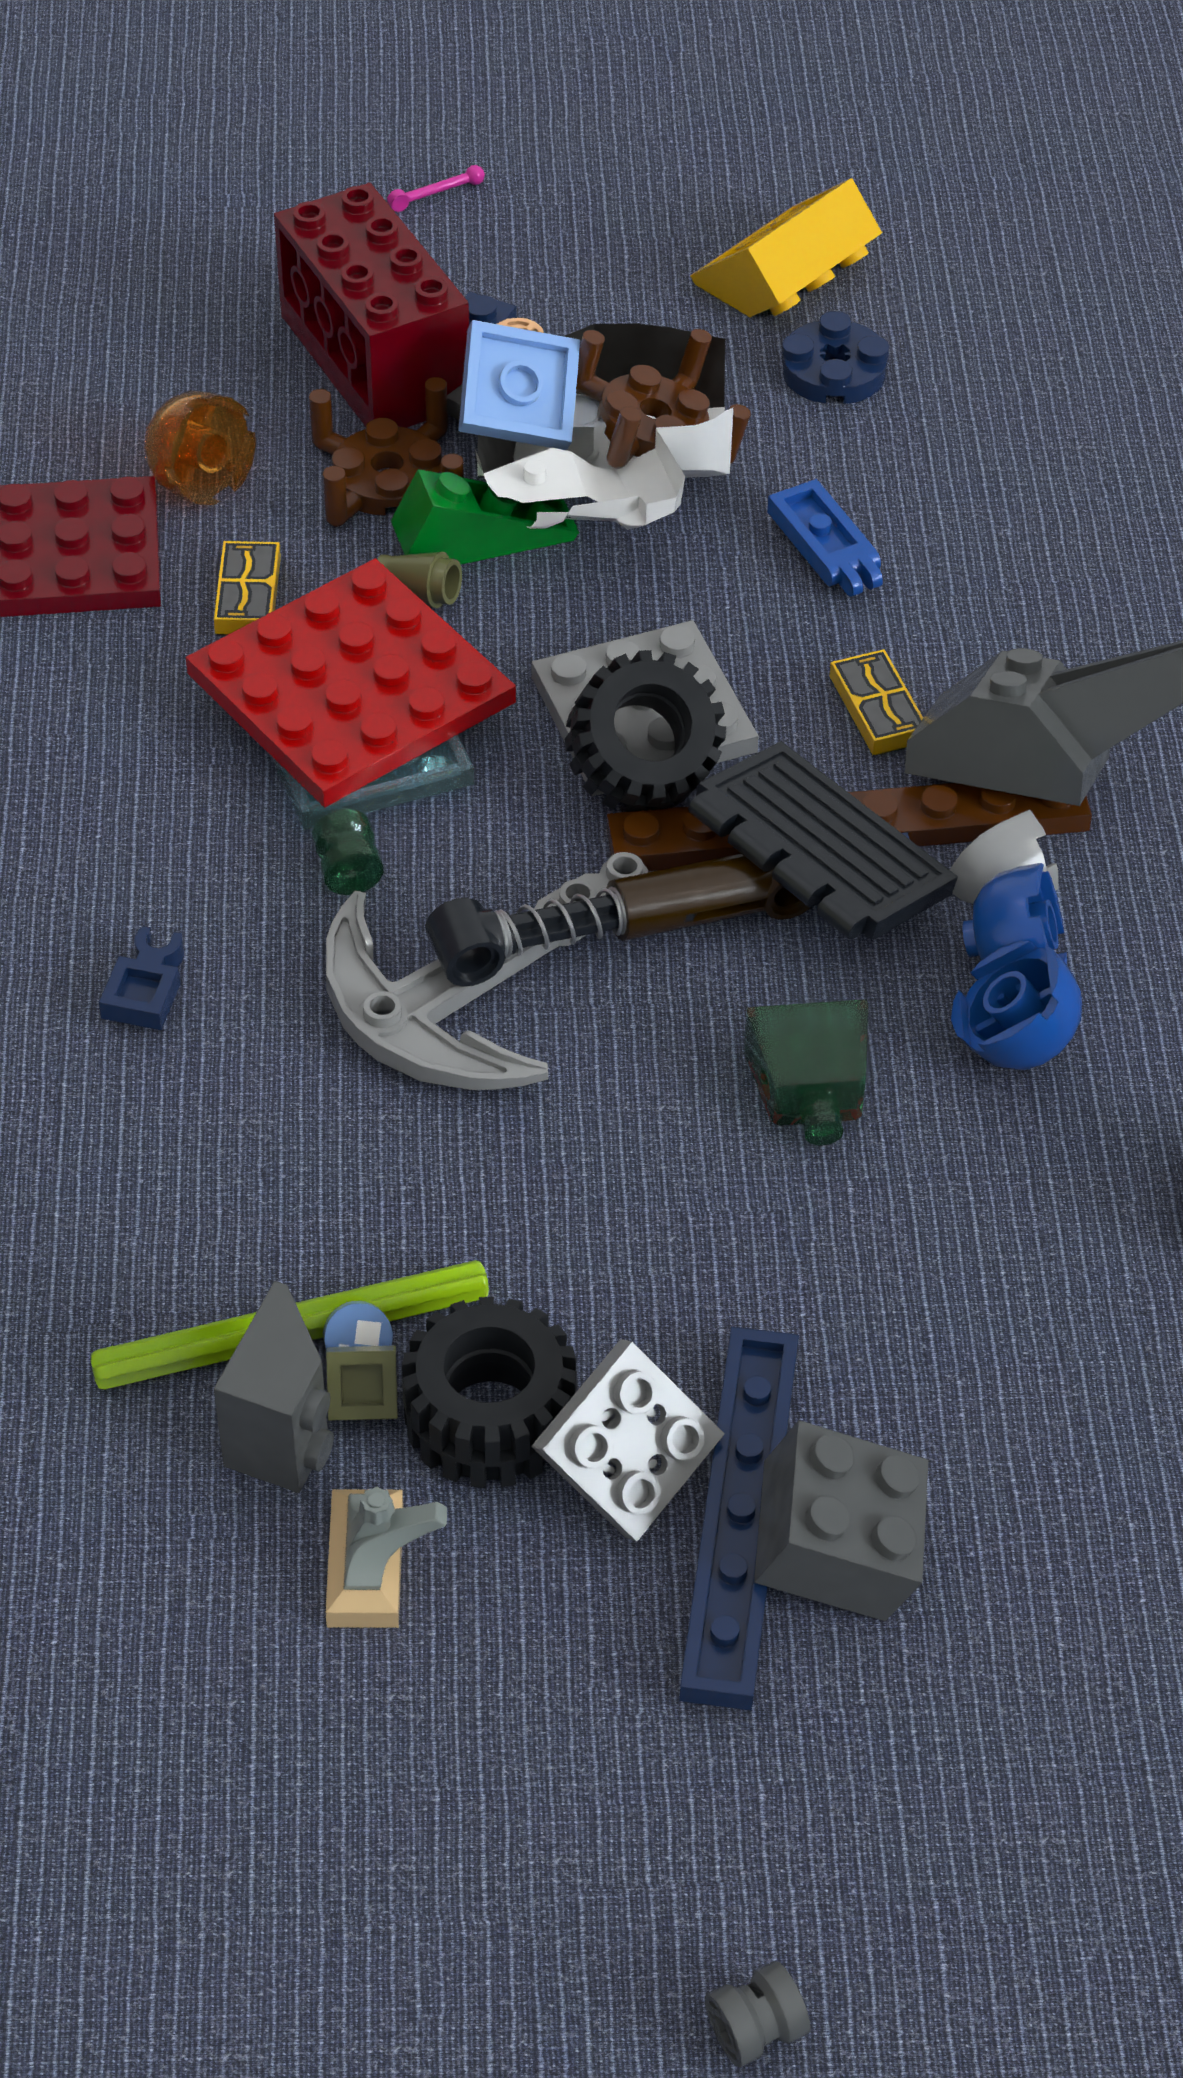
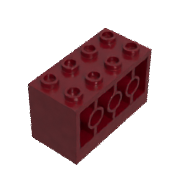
(369, 303)

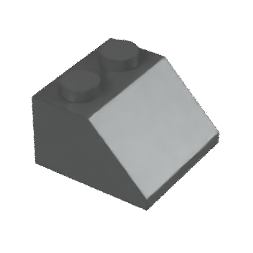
(274, 1398)

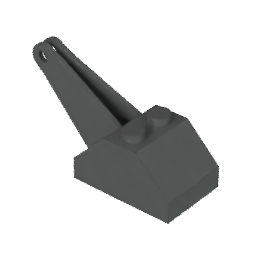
(1042, 727)

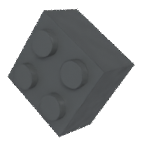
(842, 1521)

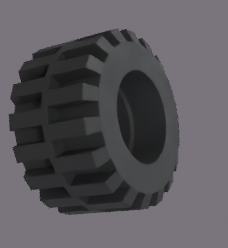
(674, 696)
(478, 1347)

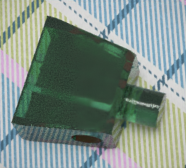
(809, 1064)

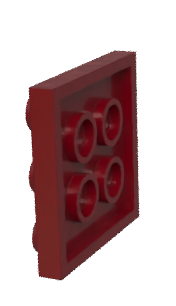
(79, 546)

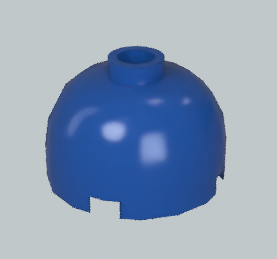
(1012, 909)
(1019, 1007)

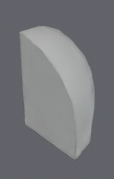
(999, 850)

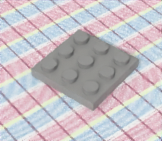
(639, 728)

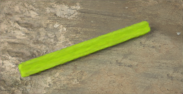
(219, 1339)

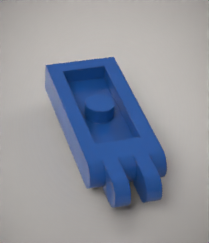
(826, 537)

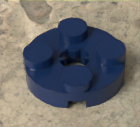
(834, 359)

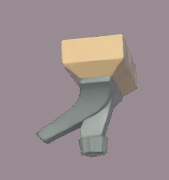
(367, 1553)

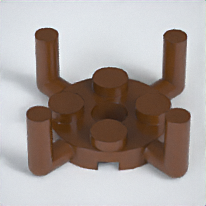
(645, 392)
(354, 478)

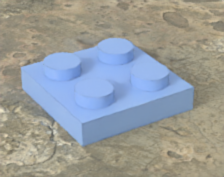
(519, 385)

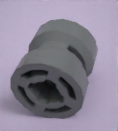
(757, 2013)

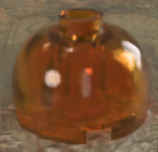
(199, 445)

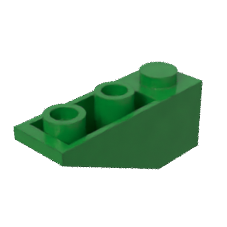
(471, 521)

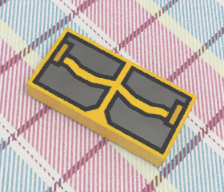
(246, 584)
(876, 700)

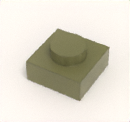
(362, 1382)

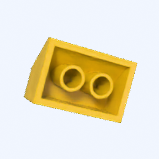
(792, 252)

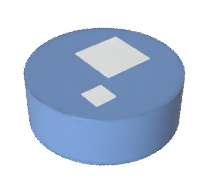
(357, 1325)

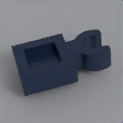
(144, 987)

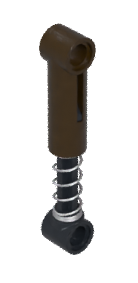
(478, 940)

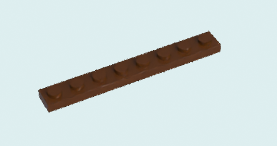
(927, 812)

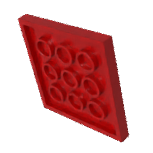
(350, 681)

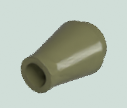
(428, 575)

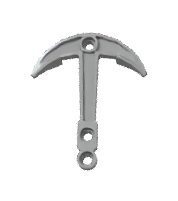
(400, 1017)

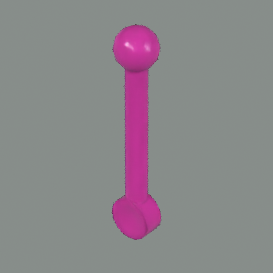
(399, 200)

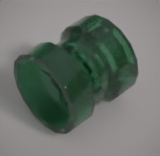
(347, 851)

